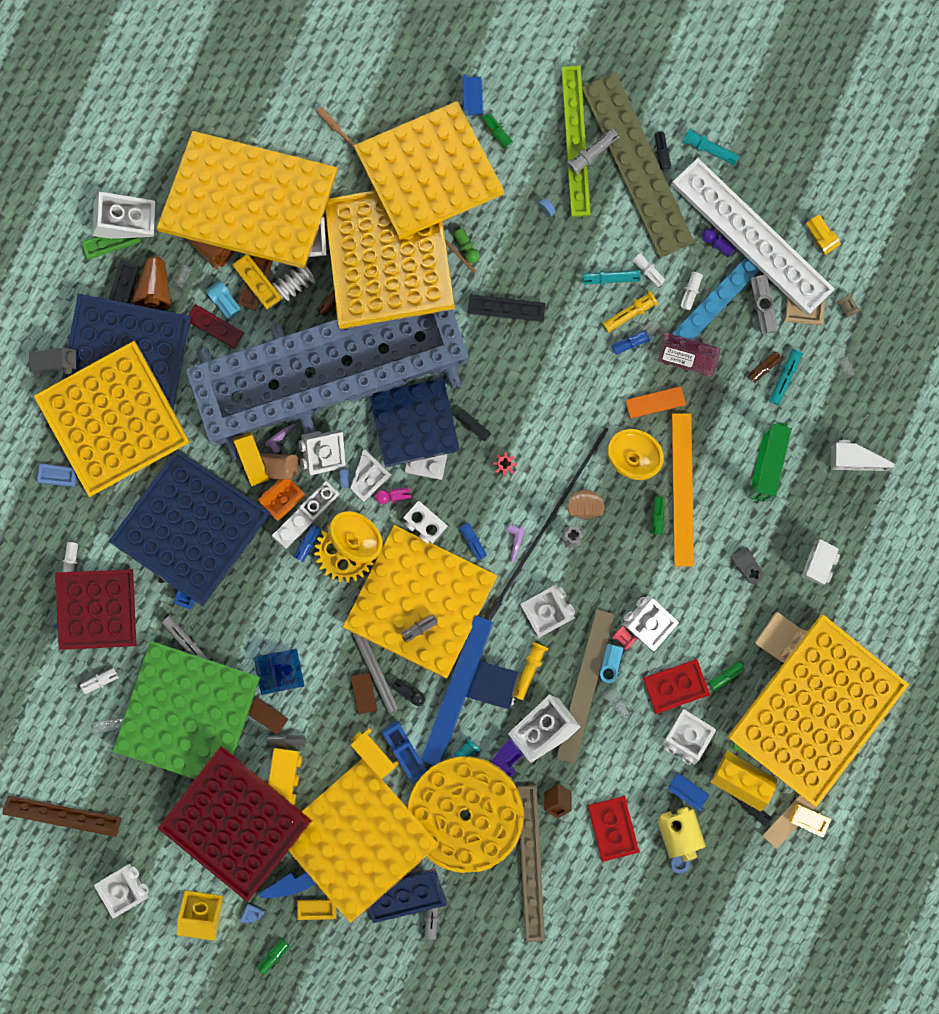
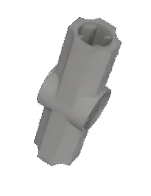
(765, 316)
(572, 536)

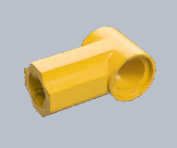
(824, 237)

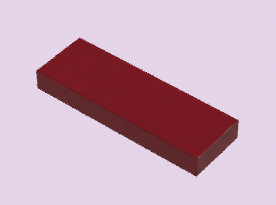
(215, 326)

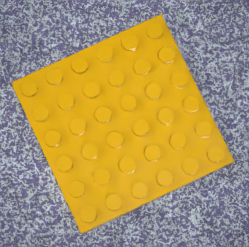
(429, 170)
(112, 419)
(411, 584)
(360, 841)

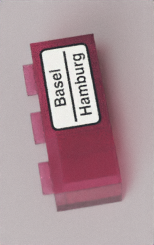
(689, 354)

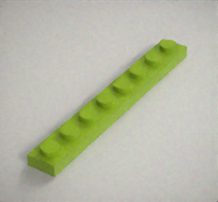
(575, 139)

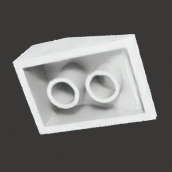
(122, 216)
(854, 457)
(544, 728)

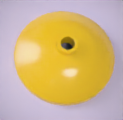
(639, 447)
(355, 537)

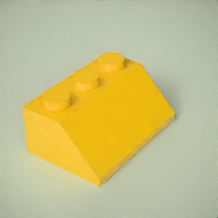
(283, 772)
(744, 781)

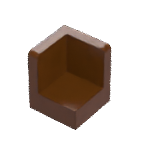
(557, 801)

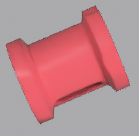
(624, 637)

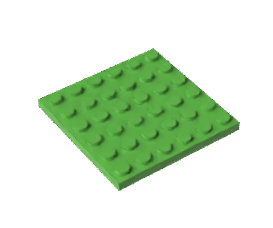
(184, 710)

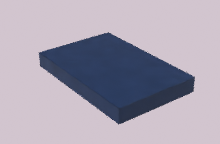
(493, 685)

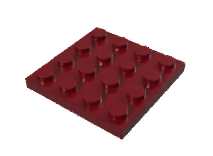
(95, 609)

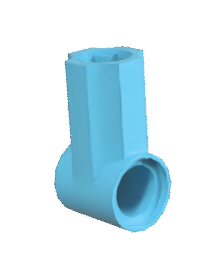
(221, 297)
(611, 661)

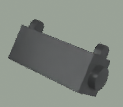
(52, 361)

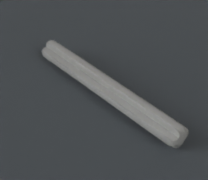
(376, 673)

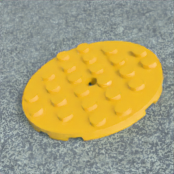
(493, 806)

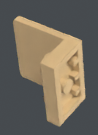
(780, 637)

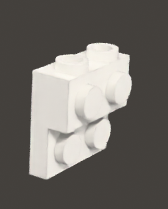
(322, 451)
(548, 610)
(650, 622)
(688, 737)
(122, 890)

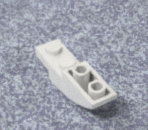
(305, 515)

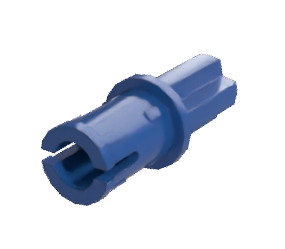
(630, 342)
(473, 542)
(307, 543)

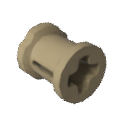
(848, 305)

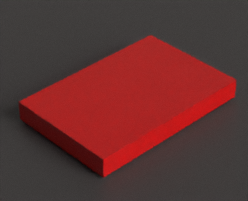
(676, 686)
(613, 828)

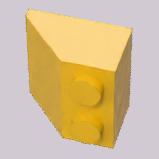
(199, 915)

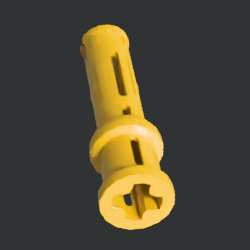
(638, 307)
(533, 661)

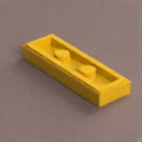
(257, 281)
(251, 458)

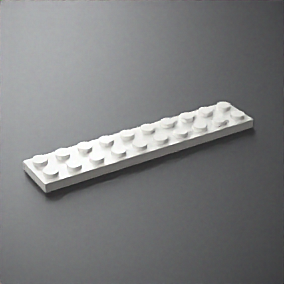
(752, 236)

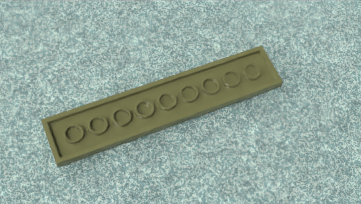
(638, 166)

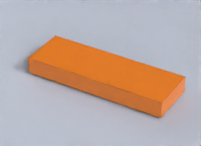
(655, 402)

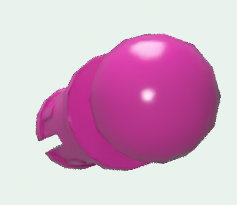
(383, 496)

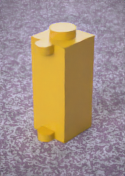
(372, 754)

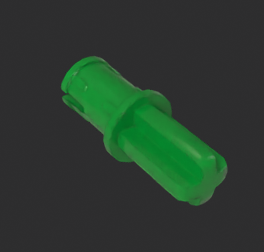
(497, 130)
(658, 515)
(726, 676)
(273, 956)

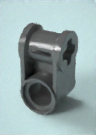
(745, 562)

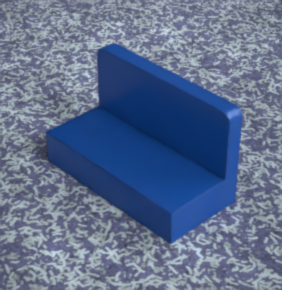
(472, 95)
(688, 792)

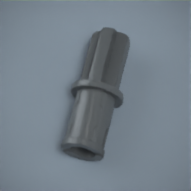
(419, 628)
(286, 741)

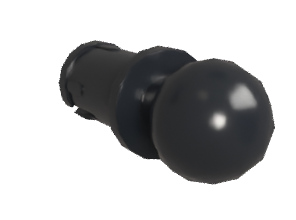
(417, 698)

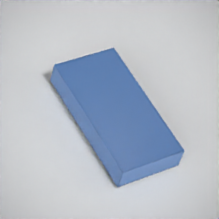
(56, 475)

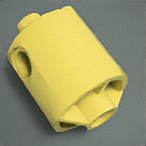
(683, 840)

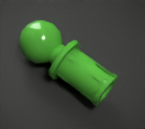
(472, 255)

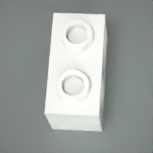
(428, 519)

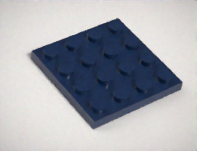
(414, 422)

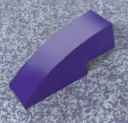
(507, 757)

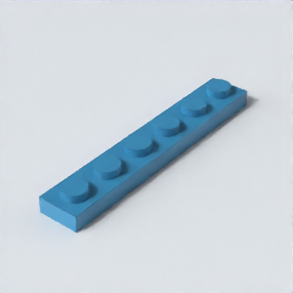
(717, 300)

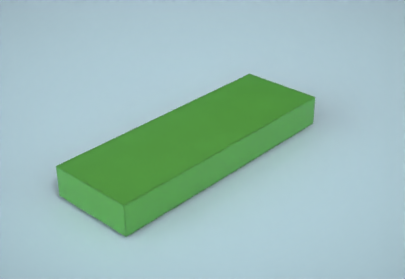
(100, 246)

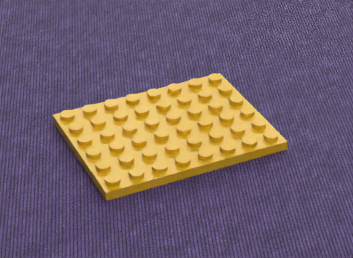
(248, 199)
(379, 274)
(818, 710)

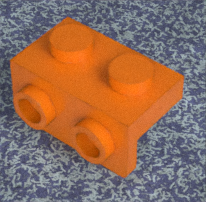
(281, 498)

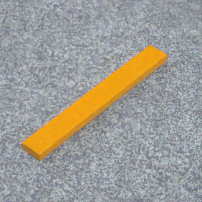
(682, 490)

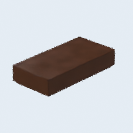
(364, 693)
(267, 716)

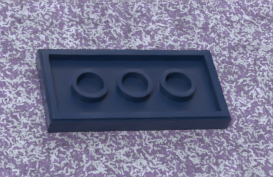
(409, 896)

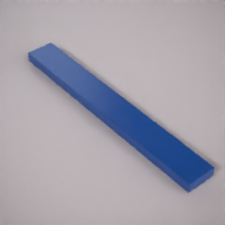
(457, 691)

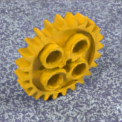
(331, 562)

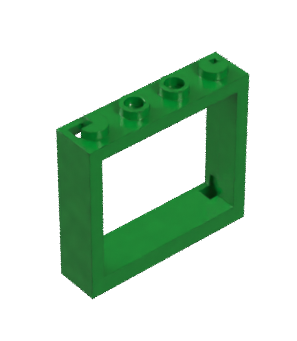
(770, 462)

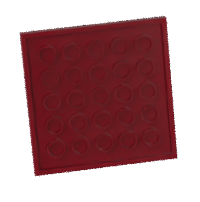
(234, 824)

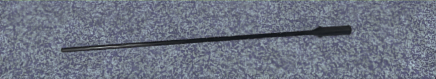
(498, 601)

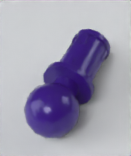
(709, 236)

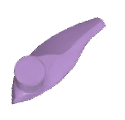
(277, 437)
(519, 533)

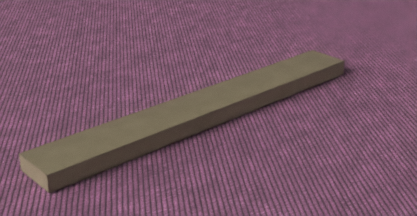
(587, 682)
(531, 866)

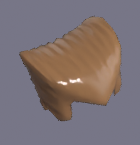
(280, 465)
(586, 505)

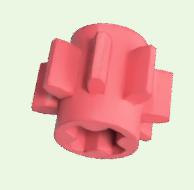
(500, 467)

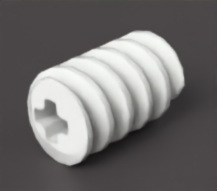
(294, 282)

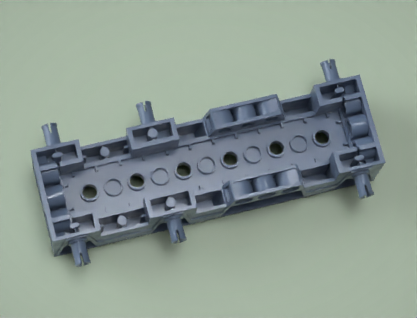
(321, 349)

